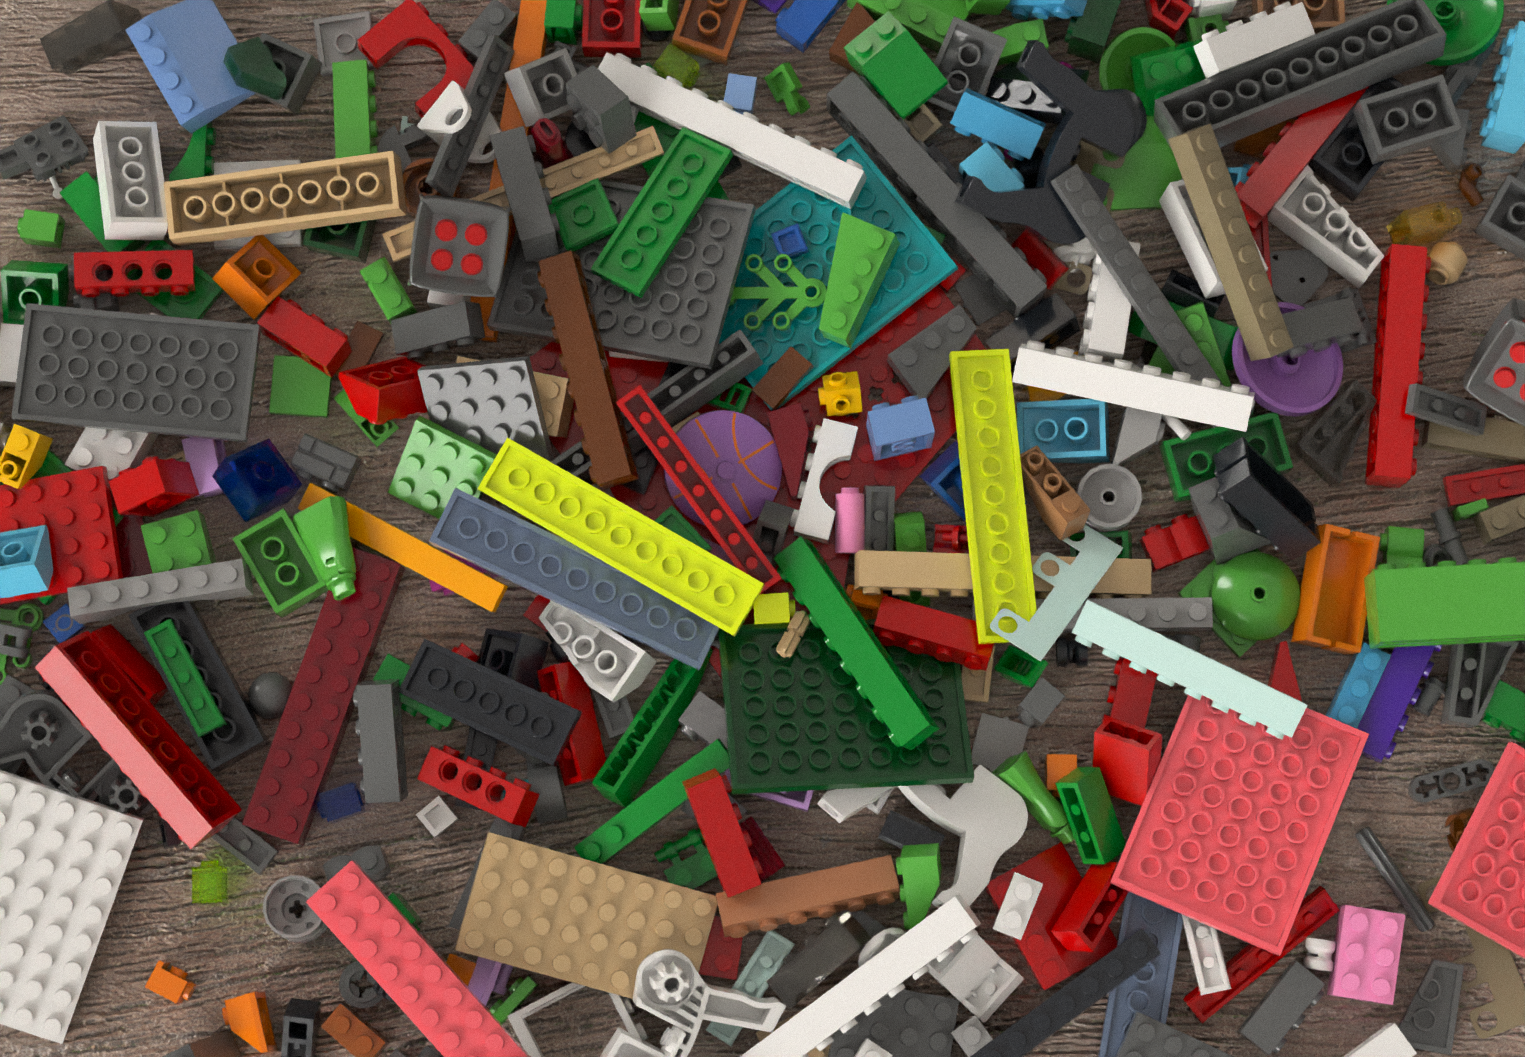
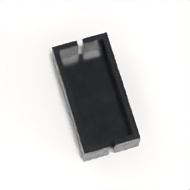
(1266, 499)

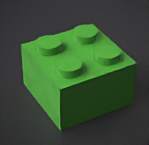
(178, 542)

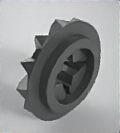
(351, 992)

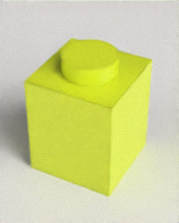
(773, 608)

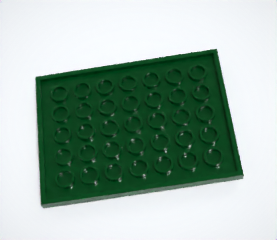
(809, 728)

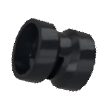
(1065, 654)

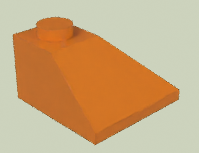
(251, 1020)

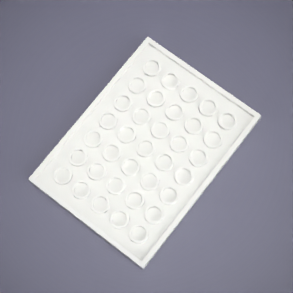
(56, 893)

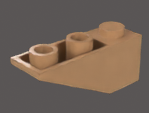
(1052, 495)

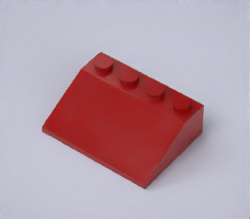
(1039, 947)

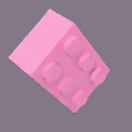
(1366, 954)

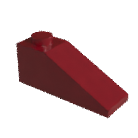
(791, 435)

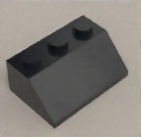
(1018, 92)
(513, 655)

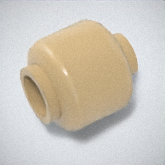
(1446, 262)

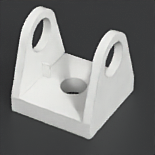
(439, 116)

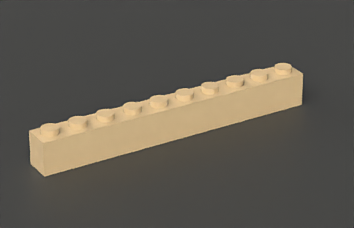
(952, 573)

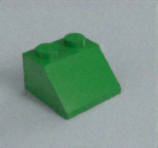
(32, 284)

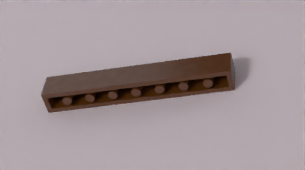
(587, 370)

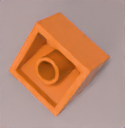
(256, 275)

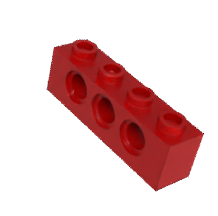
(89, 264)
(439, 773)

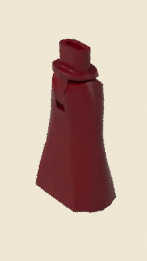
(549, 143)

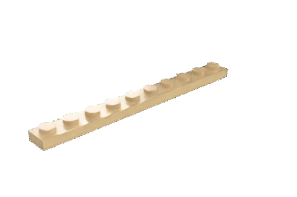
(558, 179)

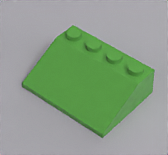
(923, 19)
(1144, 174)

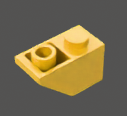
(22, 456)

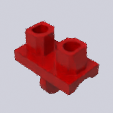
(950, 539)

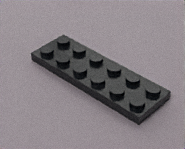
(490, 702)

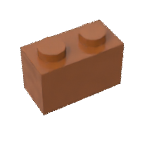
(354, 1032)

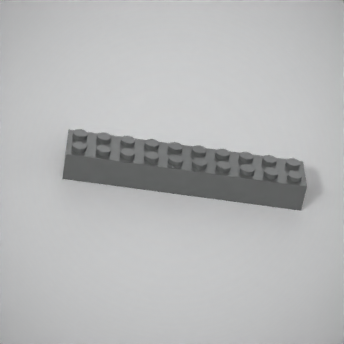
(1305, 74)
(934, 195)

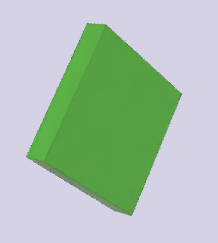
(299, 388)

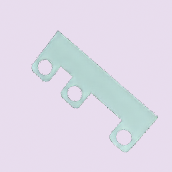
(1070, 591)

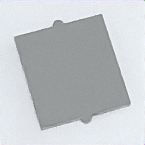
(997, 741)

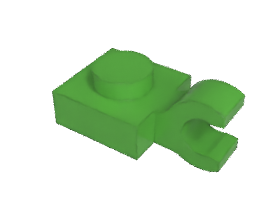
(784, 87)

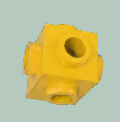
(841, 393)

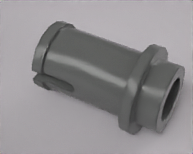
(1429, 696)

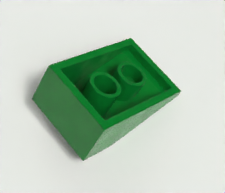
(895, 65)

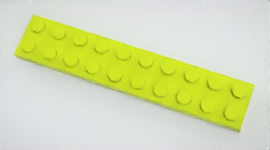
(992, 489)
(621, 537)

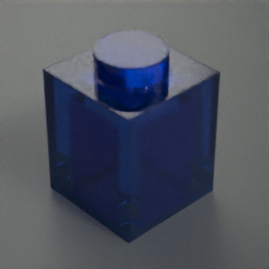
(340, 803)

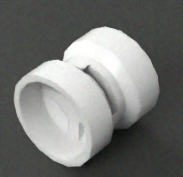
(1319, 954)

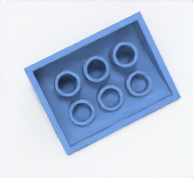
(186, 57)

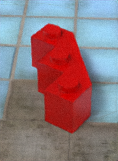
(1168, 15)

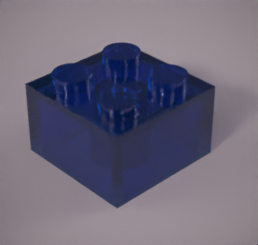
(257, 480)

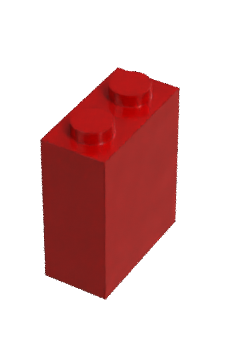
(1126, 758)

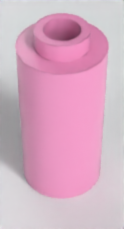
(849, 521)

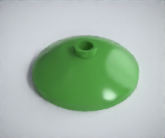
(1115, 61)
(1243, 612)

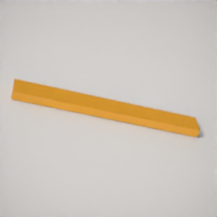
(415, 553)

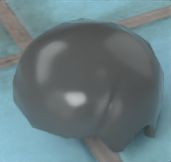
(269, 695)

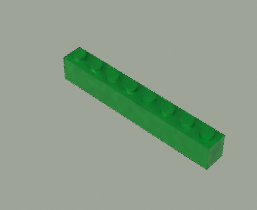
(856, 644)

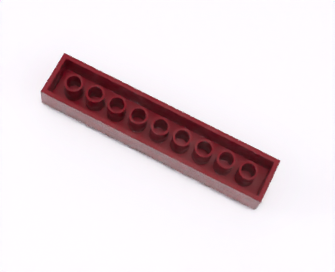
(322, 701)

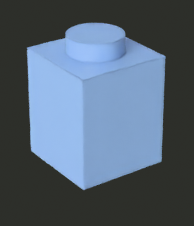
(741, 92)

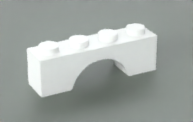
(834, 445)

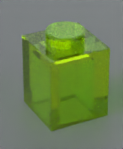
(677, 65)
(209, 883)

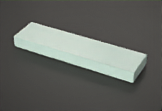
(752, 981)

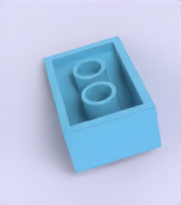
(1065, 429)

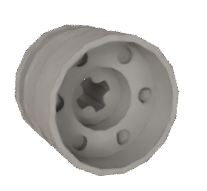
(283, 899)

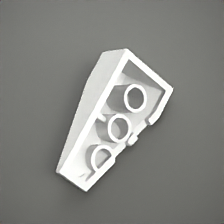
(600, 655)

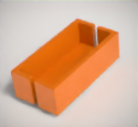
(1333, 590)

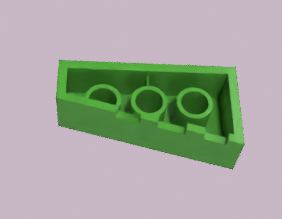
(354, 109)
(856, 273)

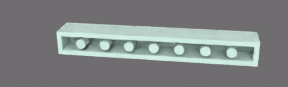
(1188, 668)

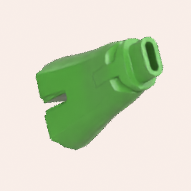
(327, 538)
(1022, 776)

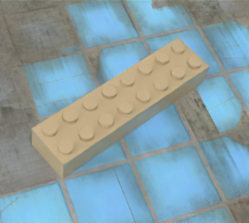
(285, 198)

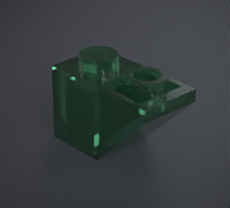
(253, 68)

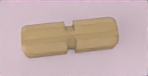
(791, 638)

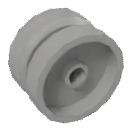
(1125, 495)

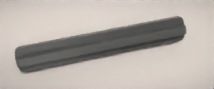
(1395, 879)

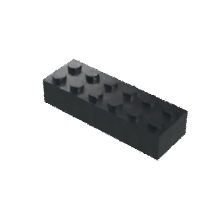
(242, 732)

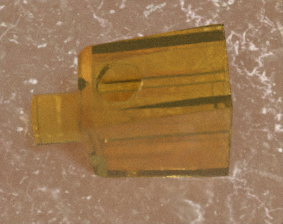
(1423, 224)

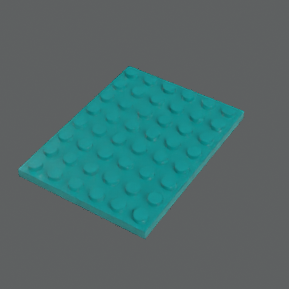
(914, 271)

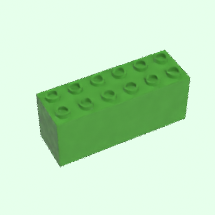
(1446, 603)

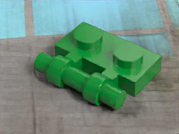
(693, 870)

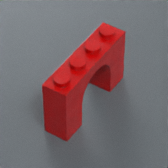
(410, 27)

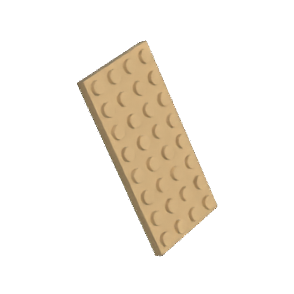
(577, 916)

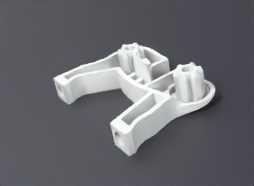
(983, 814)
(676, 993)

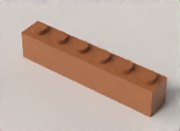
(809, 896)

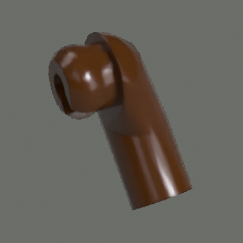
(1468, 183)

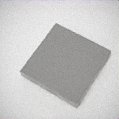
(339, 37)

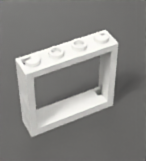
(526, 1037)

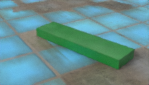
(185, 678)

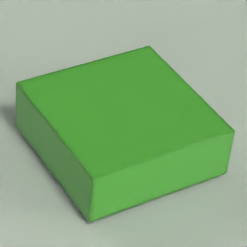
(1470, 510)

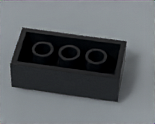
(1344, 156)

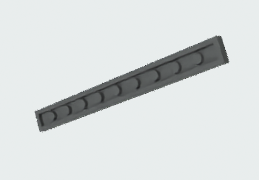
(1131, 275)

